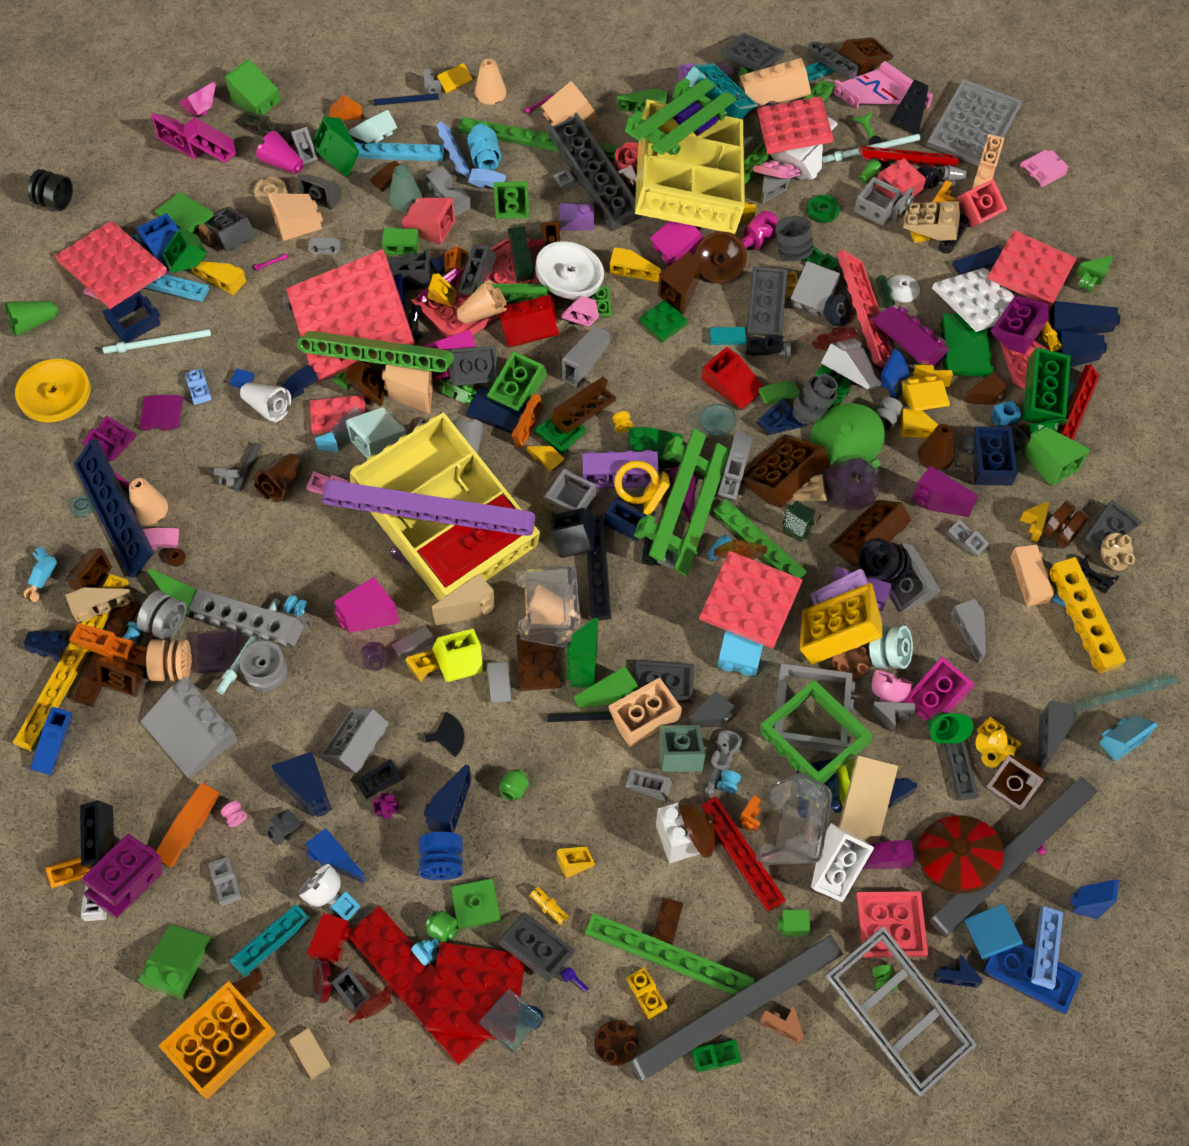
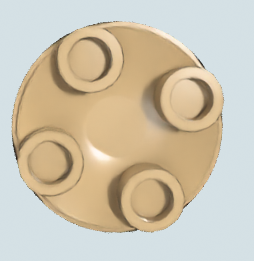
(1117, 551)

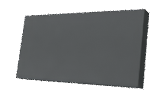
(767, 301)

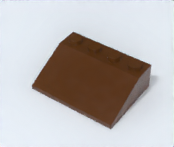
(784, 469)

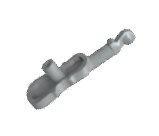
(728, 744)

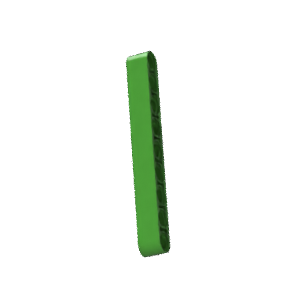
(314, 341)

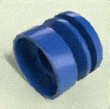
(440, 856)

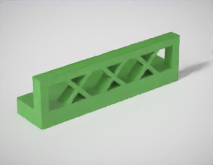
(521, 291)

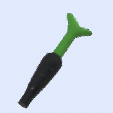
(864, 121)

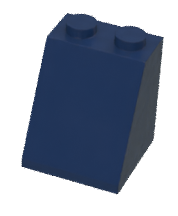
(304, 783)

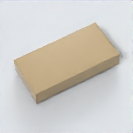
(310, 1053)

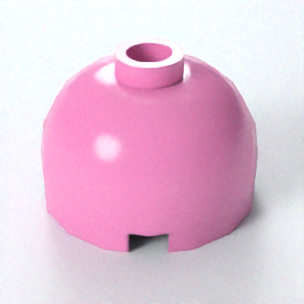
(889, 687)

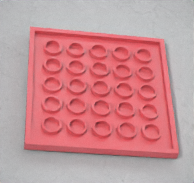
(352, 302)

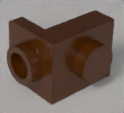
(249, 984)

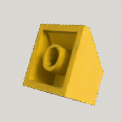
(924, 392)

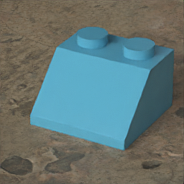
(1126, 736)

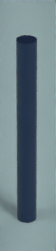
(406, 99)

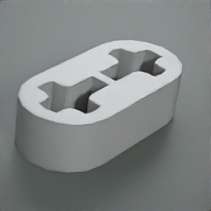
(324, 246)

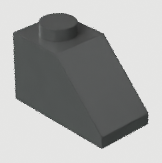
(712, 712)

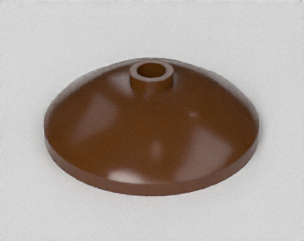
(721, 245)
(699, 826)

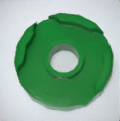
(819, 215)

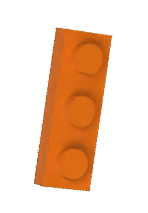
(527, 420)

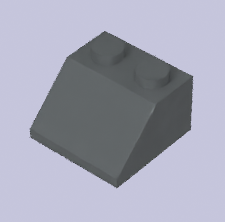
(322, 191)

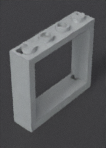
(806, 741)

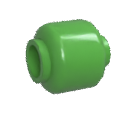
(513, 785)
(441, 926)

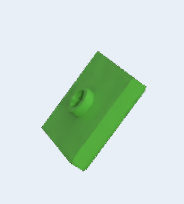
(475, 904)

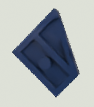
(779, 419)

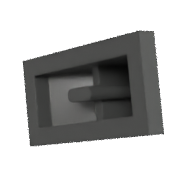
(350, 989)

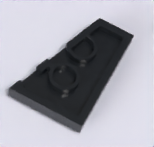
(911, 109)

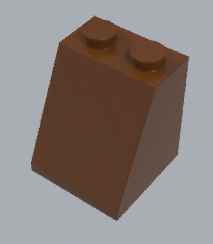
(680, 281)

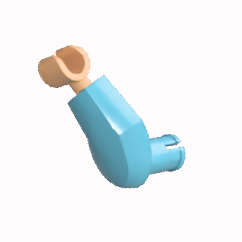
(41, 572)

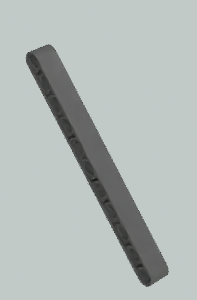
(1016, 854)
(735, 1008)

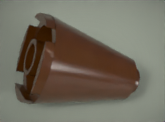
(937, 448)
(277, 477)

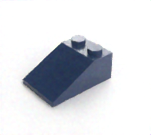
(994, 456)
(448, 802)

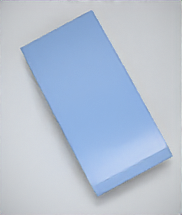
(484, 177)
(198, 386)

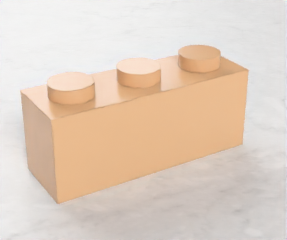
(1032, 575)

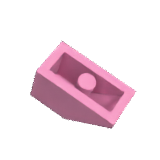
(582, 311)

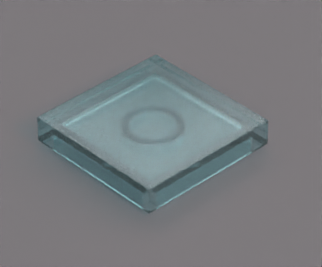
(510, 1020)

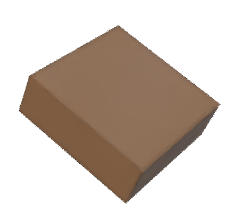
(207, 235)

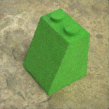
(251, 89)
(1054, 455)

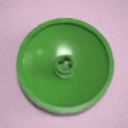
(849, 431)

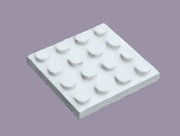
(975, 298)

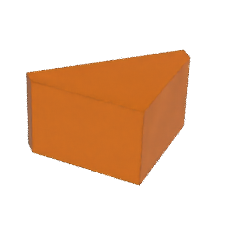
(346, 109)

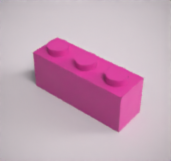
(209, 139)

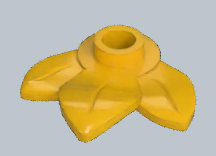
(996, 745)

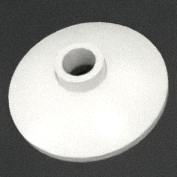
(904, 293)

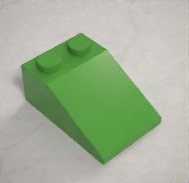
(511, 199)
(517, 381)
(175, 961)

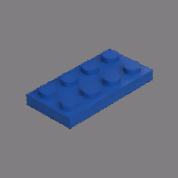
(1015, 970)

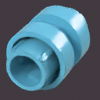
(484, 147)

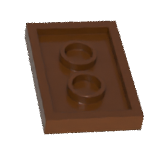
(537, 665)

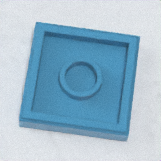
(993, 931)

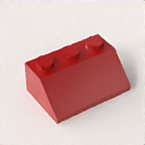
(530, 321)

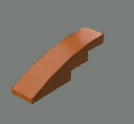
(109, 644)
(186, 824)

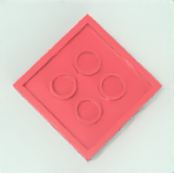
(900, 915)

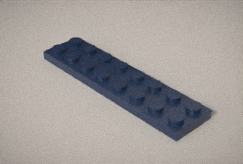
(113, 508)

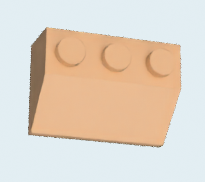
(644, 711)

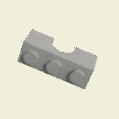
(440, 182)

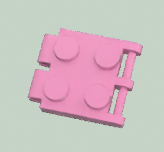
(1045, 167)
(775, 169)

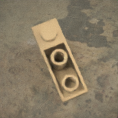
(95, 601)

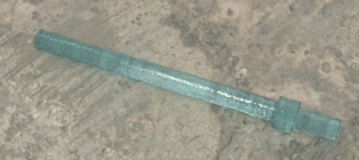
(1155, 684)

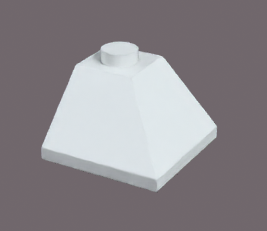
(810, 164)

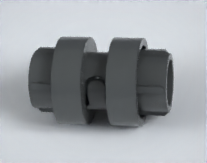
(815, 398)

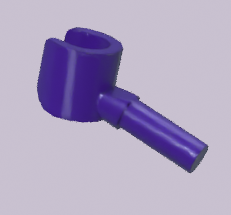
(568, 974)

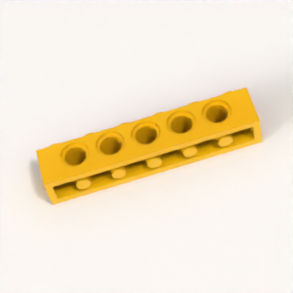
(1096, 621)

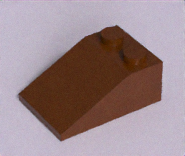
(865, 53)
(120, 675)

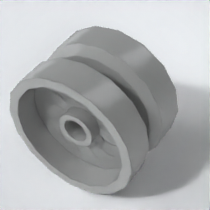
(161, 615)
(263, 666)

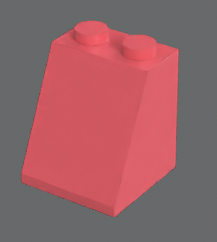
(431, 217)

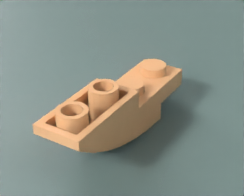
(988, 160)

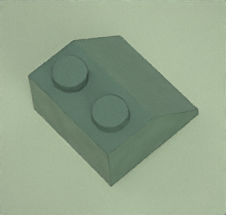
(681, 748)

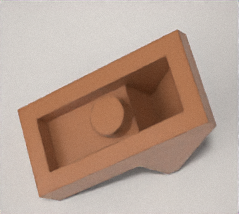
(790, 1028)

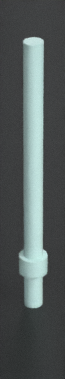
(838, 155)
(121, 347)
(230, 675)

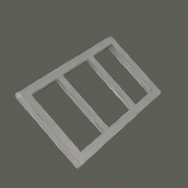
(939, 1009)

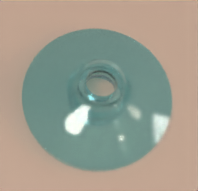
(718, 413)

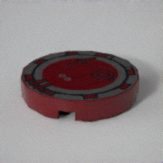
(321, 987)

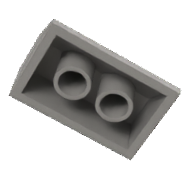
(916, 586)
(354, 739)

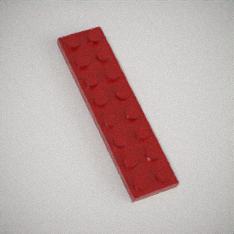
(392, 958)

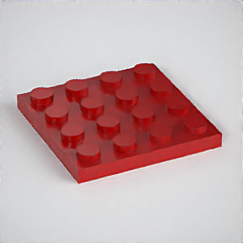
(468, 986)

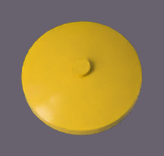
(53, 390)

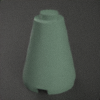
(403, 188)

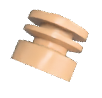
(168, 660)

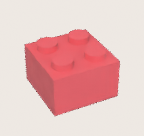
(901, 176)
(982, 203)

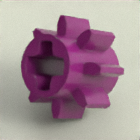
(385, 805)

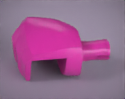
(759, 227)

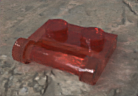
(838, 334)

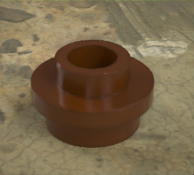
(175, 561)

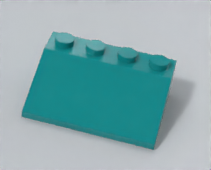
(738, 109)

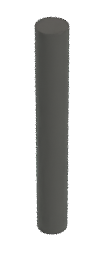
(246, 467)

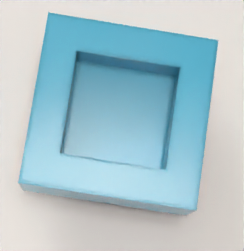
(344, 906)

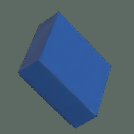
(241, 377)

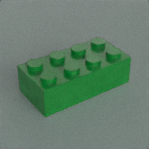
(1046, 386)

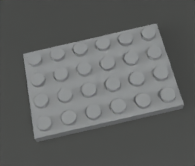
(969, 120)

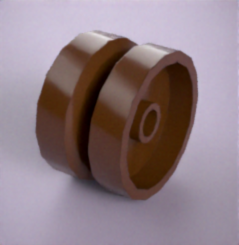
(1062, 522)

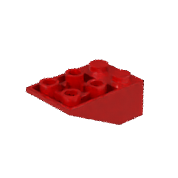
(731, 378)

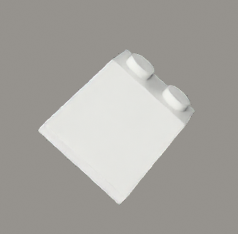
(840, 862)

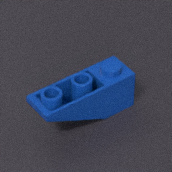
(51, 740)

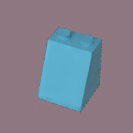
(739, 654)

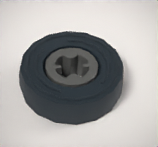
(837, 310)

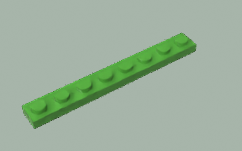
(667, 955)

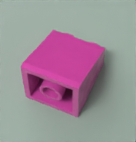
(675, 240)
(456, 341)
(366, 608)

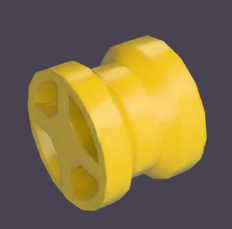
(622, 421)

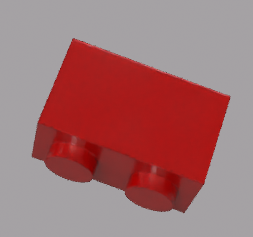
(329, 939)

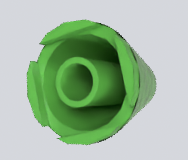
(29, 314)

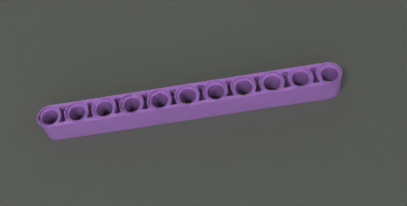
(428, 508)

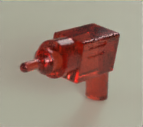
(374, 1004)

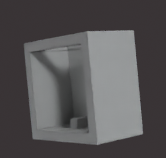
(874, 205)
(567, 496)

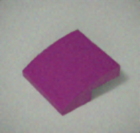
(161, 412)
(111, 436)

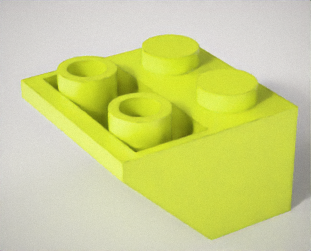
(458, 655)

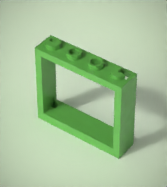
(837, 711)

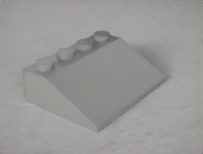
(853, 362)
(188, 727)

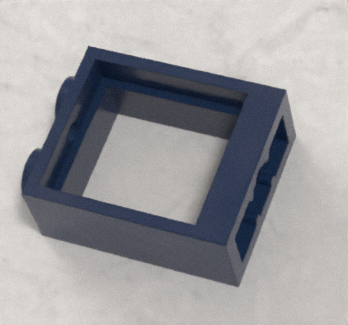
(126, 307)

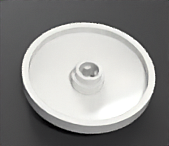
(569, 270)

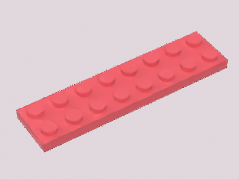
(866, 307)

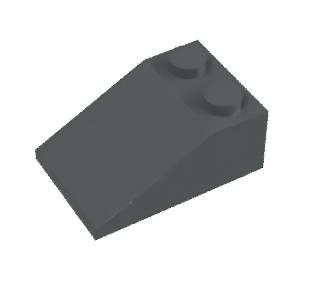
(230, 228)
(1053, 726)

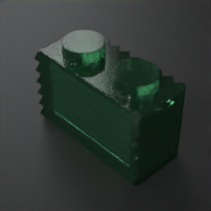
(798, 520)

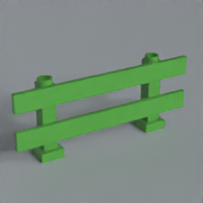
(683, 97)
(690, 462)

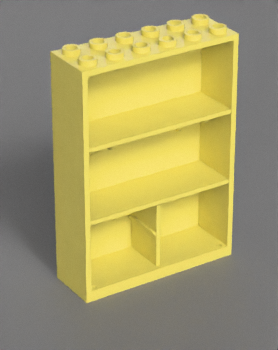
(699, 183)

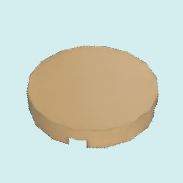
(268, 186)

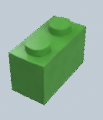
(400, 241)

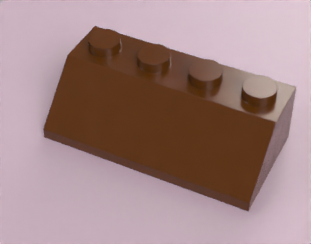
(880, 521)

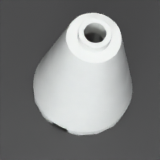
(267, 400)

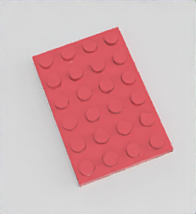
(111, 264)

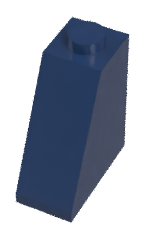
(1082, 347)

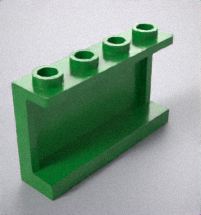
(968, 349)

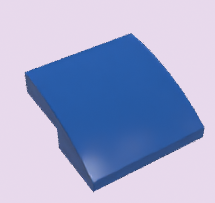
(893, 374)

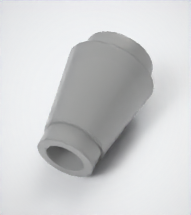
(952, 173)

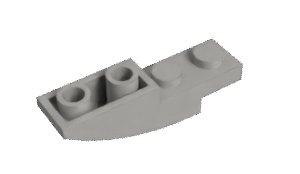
(735, 466)

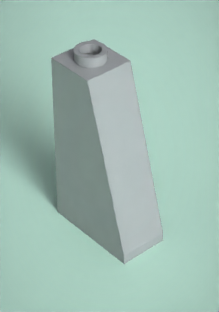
(584, 355)

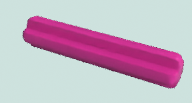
(449, 277)

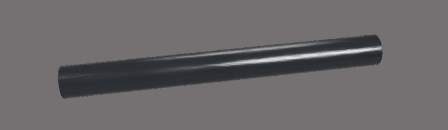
(579, 717)

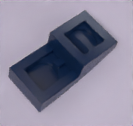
(299, 381)

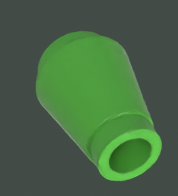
(871, 170)

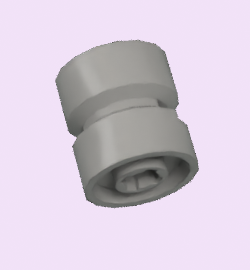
(889, 411)

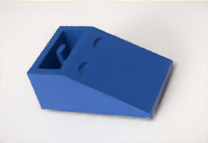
(157, 235)

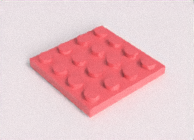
(794, 125)
(1032, 268)
(751, 599)

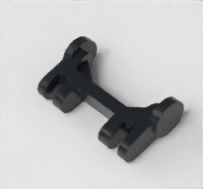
(413, 322)
(1108, 582)

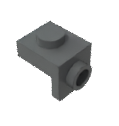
(281, 825)

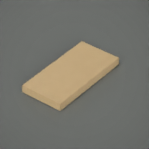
(868, 798)

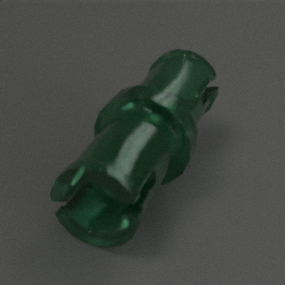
(884, 291)

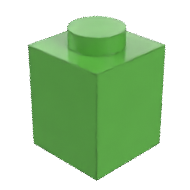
(794, 923)

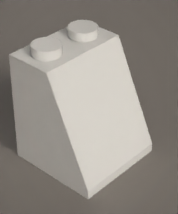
(674, 834)

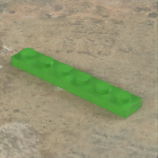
(751, 533)

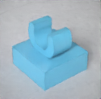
(426, 951)

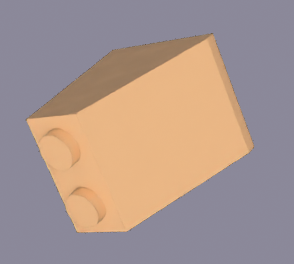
(567, 103)
(294, 214)
(409, 386)

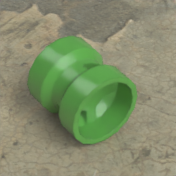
(883, 974)

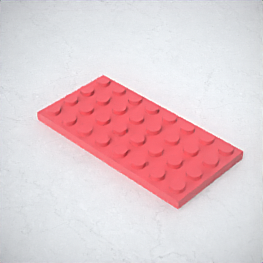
(445, 317)

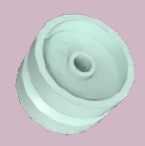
(893, 648)

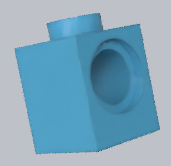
(1005, 414)

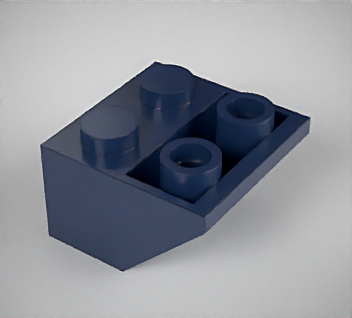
(624, 517)

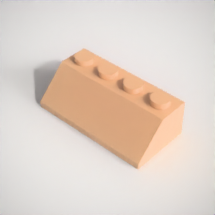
(777, 83)

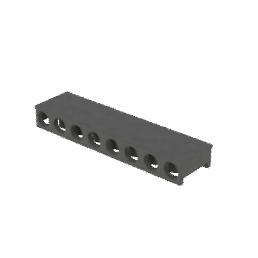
(594, 172)

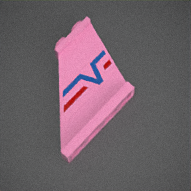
(876, 87)

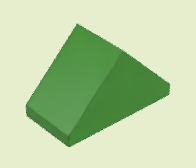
(1095, 267)

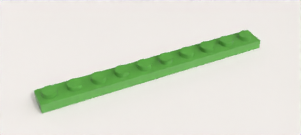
(525, 136)
(760, 154)

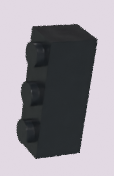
(95, 832)

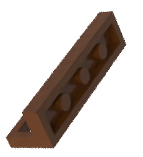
(575, 404)

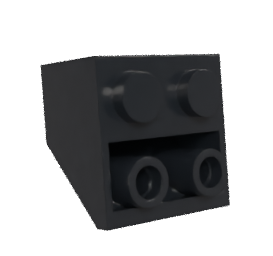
(573, 532)

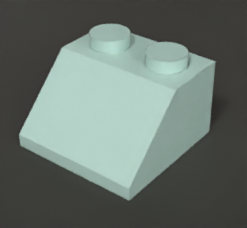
(374, 128)

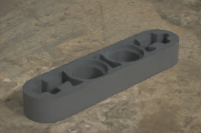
(847, 68)

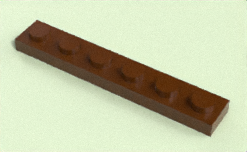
(89, 688)

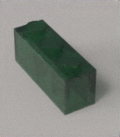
(520, 254)

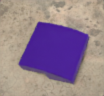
(690, 111)

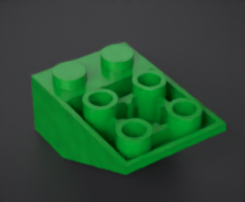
(336, 144)

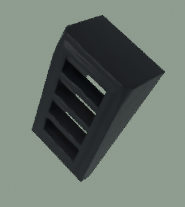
(390, 780)

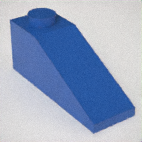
(328, 851)
(1095, 898)

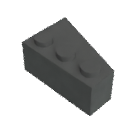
(414, 269)

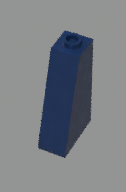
(1083, 318)

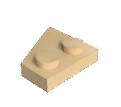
(812, 491)

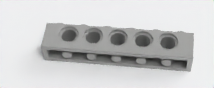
(205, 601)

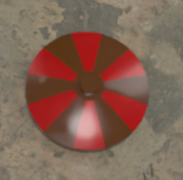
(960, 854)

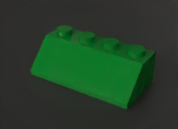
(583, 655)

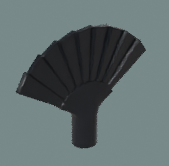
(449, 734)

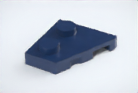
(47, 643)

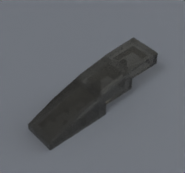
(262, 125)

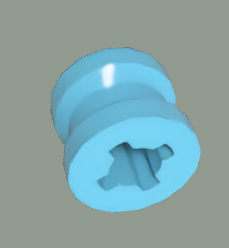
(295, 606)
(729, 781)

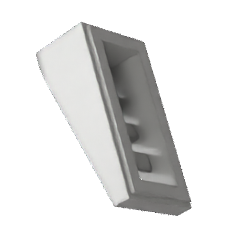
(658, 779)

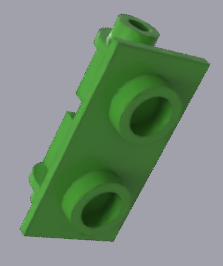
(464, 392)

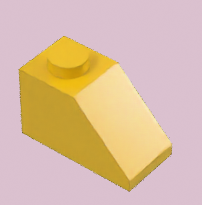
(916, 424)

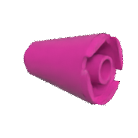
(279, 153)

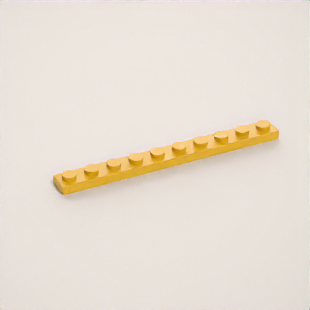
(61, 678)

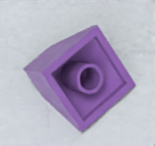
(576, 216)

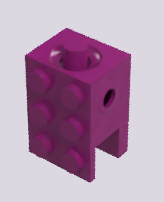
(122, 875)

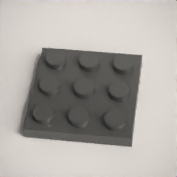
(752, 52)

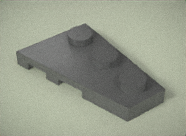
(1112, 520)

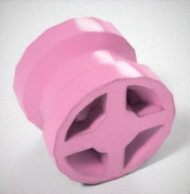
(233, 813)

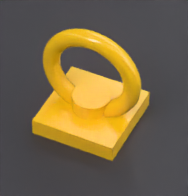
(654, 490)

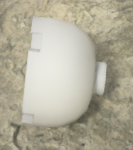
(322, 887)

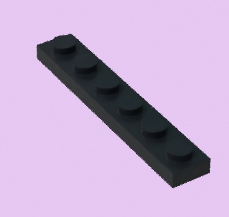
(598, 574)

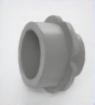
(786, 350)

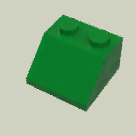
(184, 251)

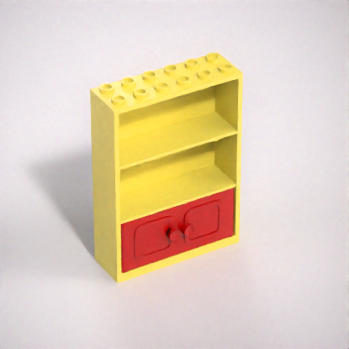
(444, 465)

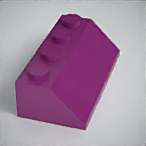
(911, 335)

